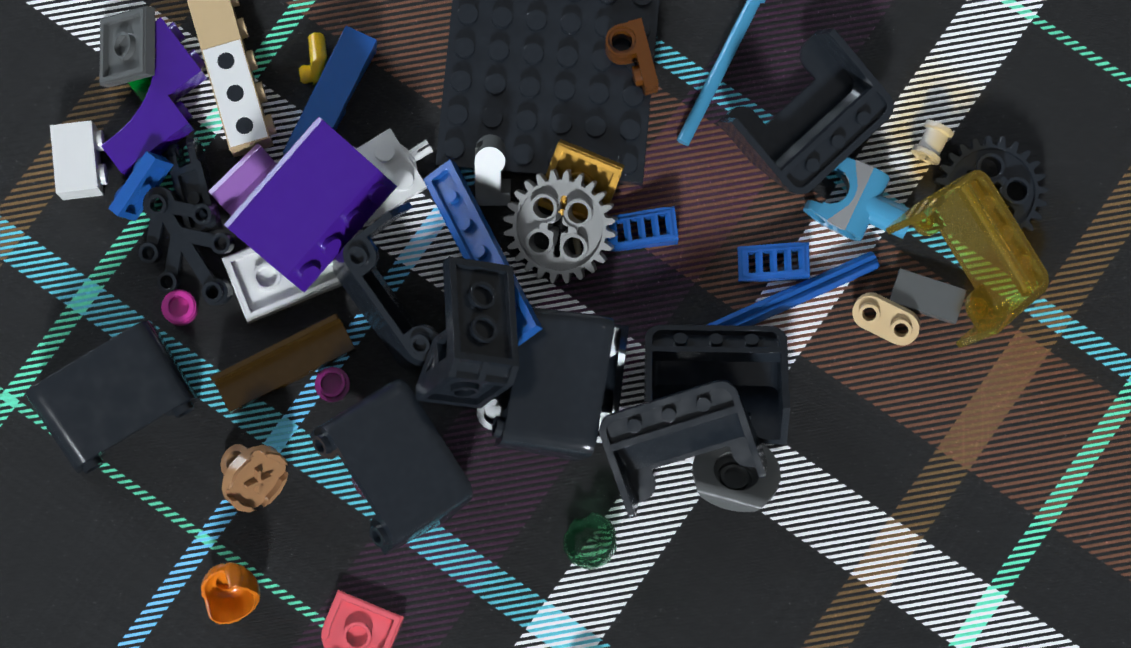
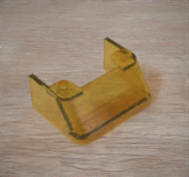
(987, 247)

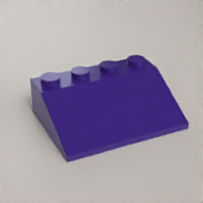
(310, 204)

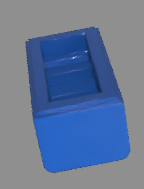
(656, 240)
(786, 249)

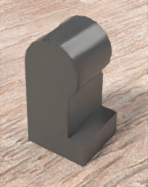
(489, 161)

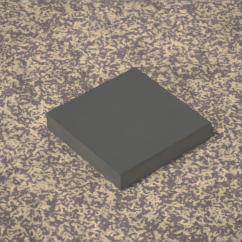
(127, 46)

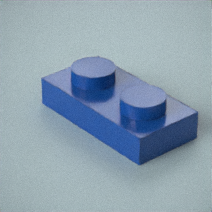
(147, 174)

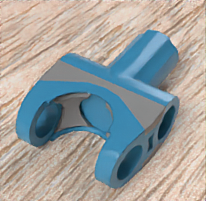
(862, 204)

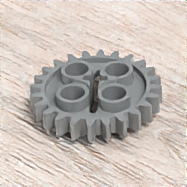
(529, 220)

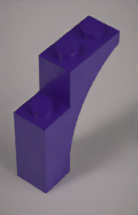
(159, 119)

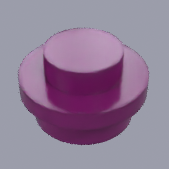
(332, 384)

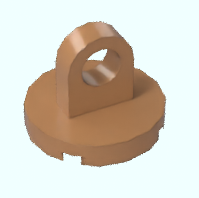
(252, 476)

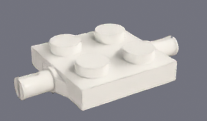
(397, 165)

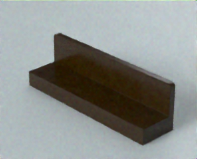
(283, 363)

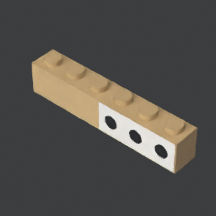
(231, 74)

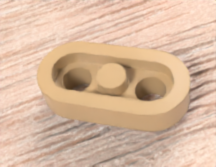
(887, 317)

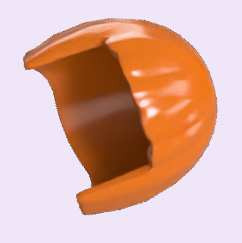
(229, 592)

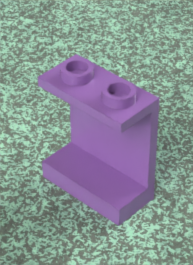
(242, 179)

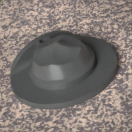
(734, 486)

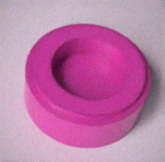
(179, 307)

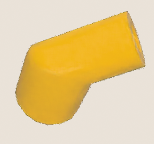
(318, 59)

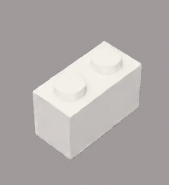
(78, 160)

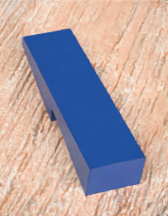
(337, 82)

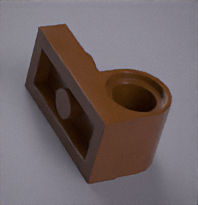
(639, 52)

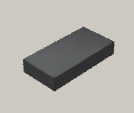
(928, 296)

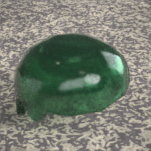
(590, 541)

